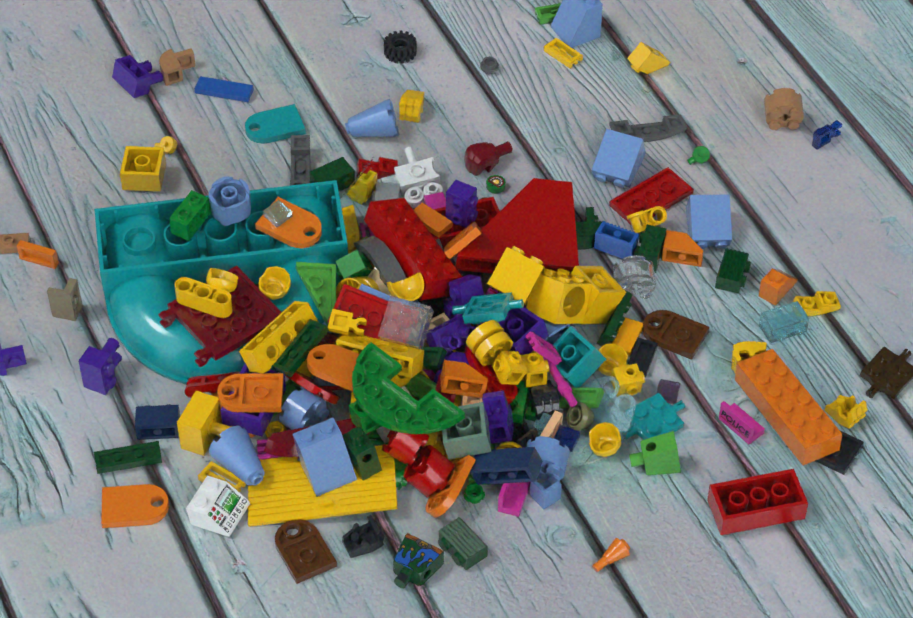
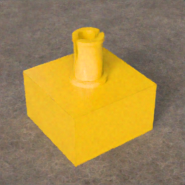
(200, 423)

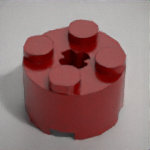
(404, 445)
(429, 471)

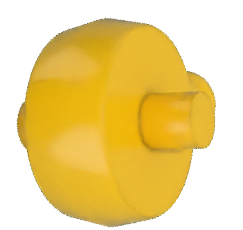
(168, 143)

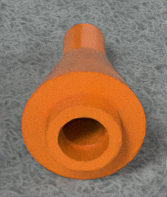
(617, 550)

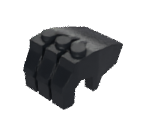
(544, 399)
(522, 434)
(363, 538)

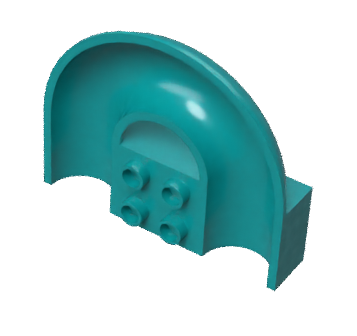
(145, 259)

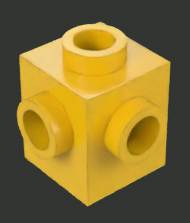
(509, 367)
(537, 370)
(629, 379)

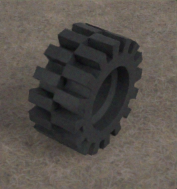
(397, 54)

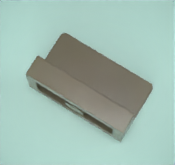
(67, 302)

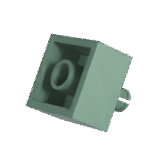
(470, 435)

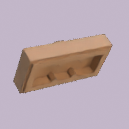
(9, 242)

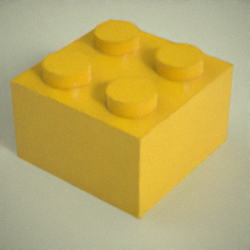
(143, 168)

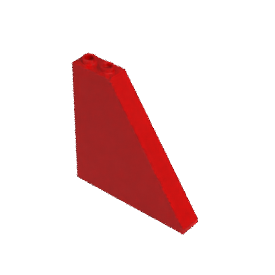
(536, 221)

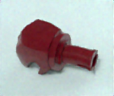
(484, 156)

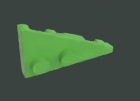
(321, 285)

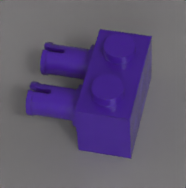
(135, 76)
(450, 334)
(99, 365)

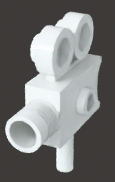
(415, 178)

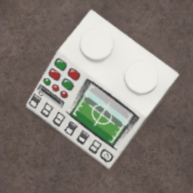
(217, 506)

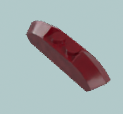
(283, 443)

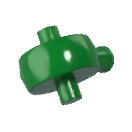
(700, 155)

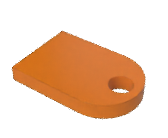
(294, 229)
(462, 240)
(335, 366)
(252, 392)
(443, 499)
(132, 505)

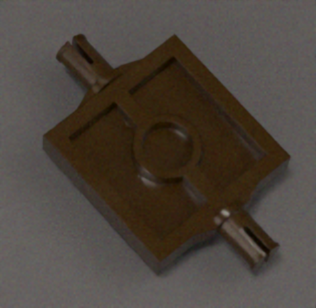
(888, 373)

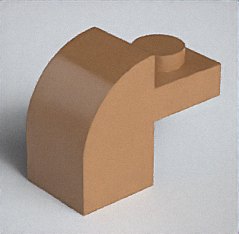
(173, 63)

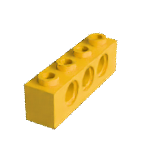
(276, 337)
(408, 357)

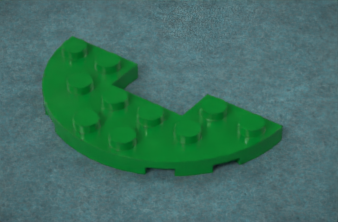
(390, 404)

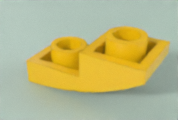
(821, 303)

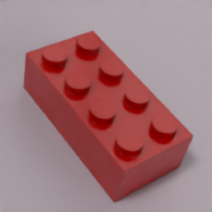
(757, 501)

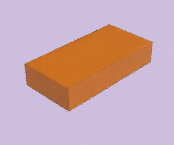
(433, 221)
(37, 254)

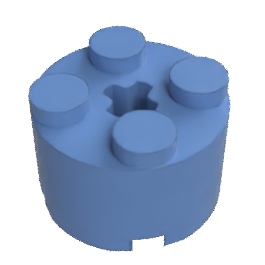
(230, 200)
(303, 409)
(553, 457)

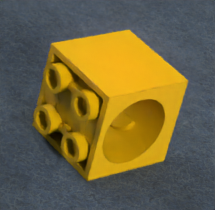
(516, 274)
(604, 293)
(559, 297)

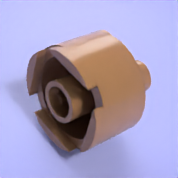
(783, 109)

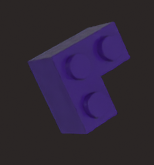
(461, 292)

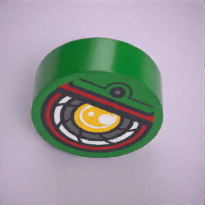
(495, 184)

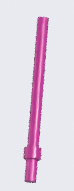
(563, 387)

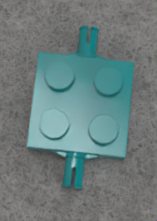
(488, 308)
(655, 417)

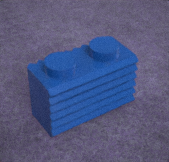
(615, 240)

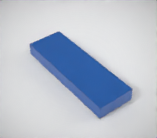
(224, 89)

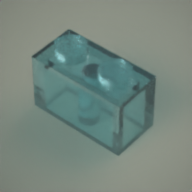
(784, 322)

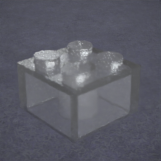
(405, 322)

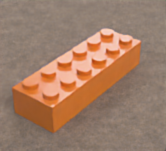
(788, 407)

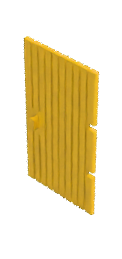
(288, 496)

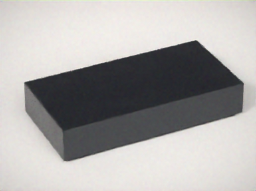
(643, 354)

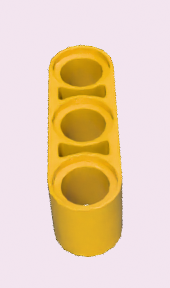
(203, 297)

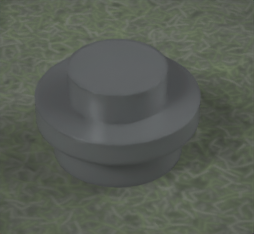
(489, 65)

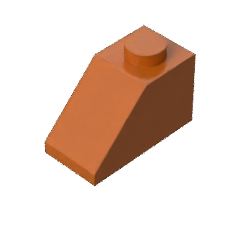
(681, 249)
(776, 285)
(462, 379)

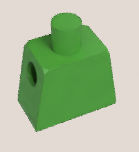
(658, 455)

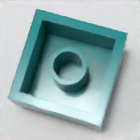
(578, 357)

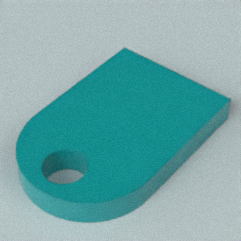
(274, 124)

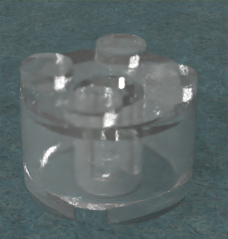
(636, 276)

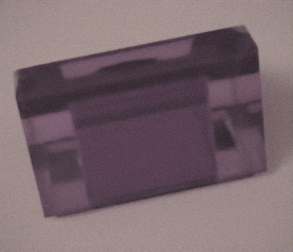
(669, 390)

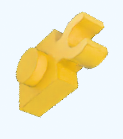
(343, 321)

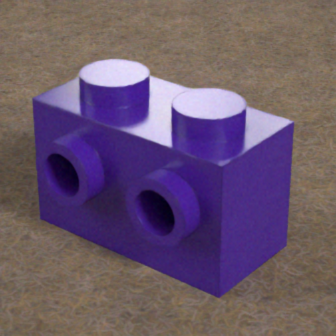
(461, 203)

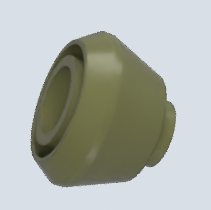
(580, 417)

